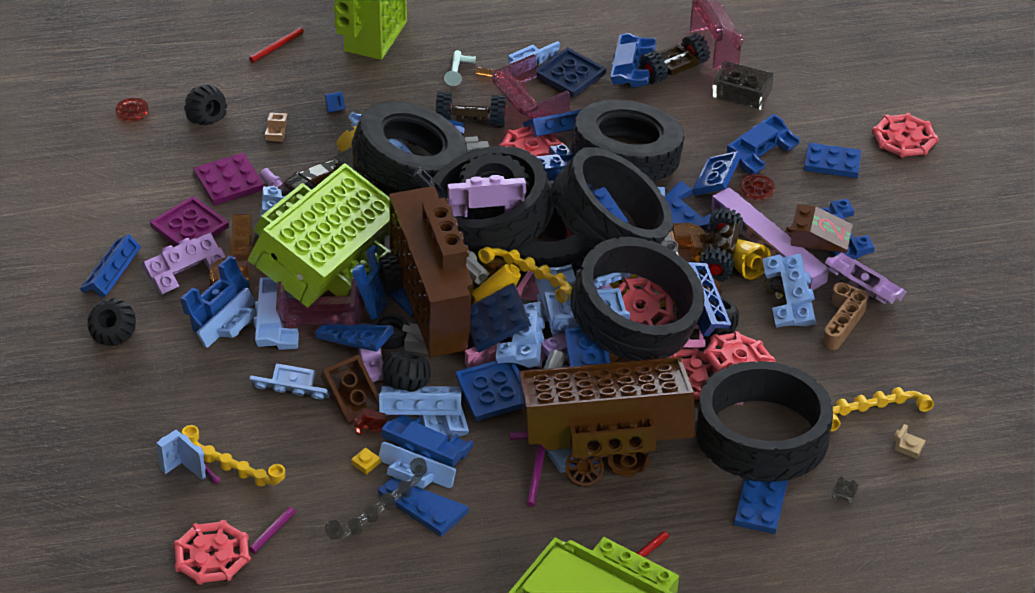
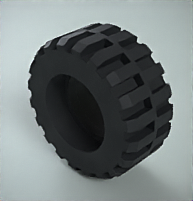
(491, 165)

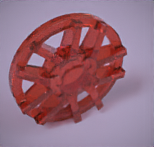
(128, 111)
(757, 186)

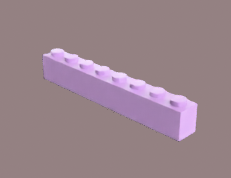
(762, 231)

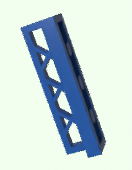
(552, 123)
(111, 266)
(707, 320)

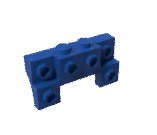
(627, 58)
(760, 140)
(556, 161)
(858, 245)
(205, 306)
(426, 441)

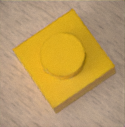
(366, 461)

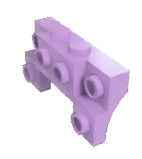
(486, 193)
(179, 258)
(865, 277)

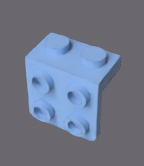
(178, 449)

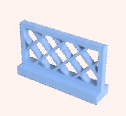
(424, 401)

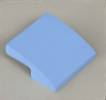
(446, 424)

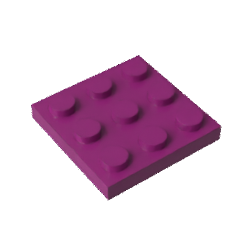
(228, 178)
(188, 220)

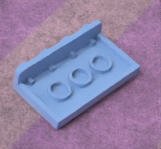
(561, 315)

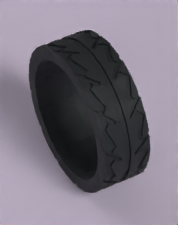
(625, 184)
(516, 226)
(648, 261)
(758, 458)

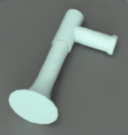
(452, 77)

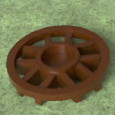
(584, 468)

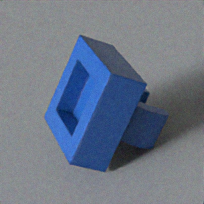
(334, 101)

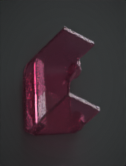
(712, 16)
(511, 83)
(323, 311)

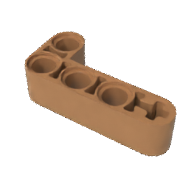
(851, 306)

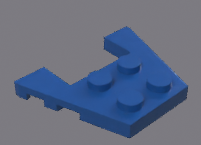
(682, 212)
(370, 286)

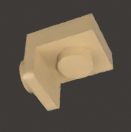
(907, 443)

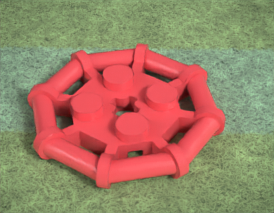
(896, 135)
(524, 139)
(649, 299)
(734, 351)
(695, 368)
(218, 542)

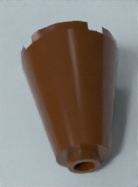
(628, 464)

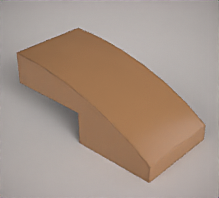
(276, 127)

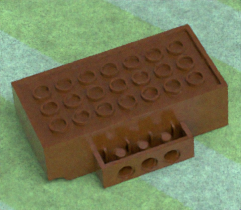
(432, 267)
(608, 406)

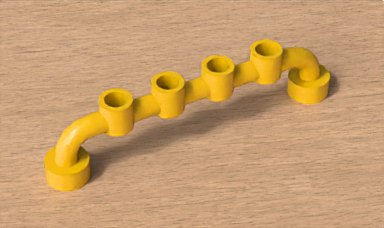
(561, 294)
(879, 399)
(275, 475)

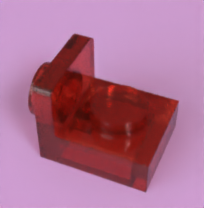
(369, 419)

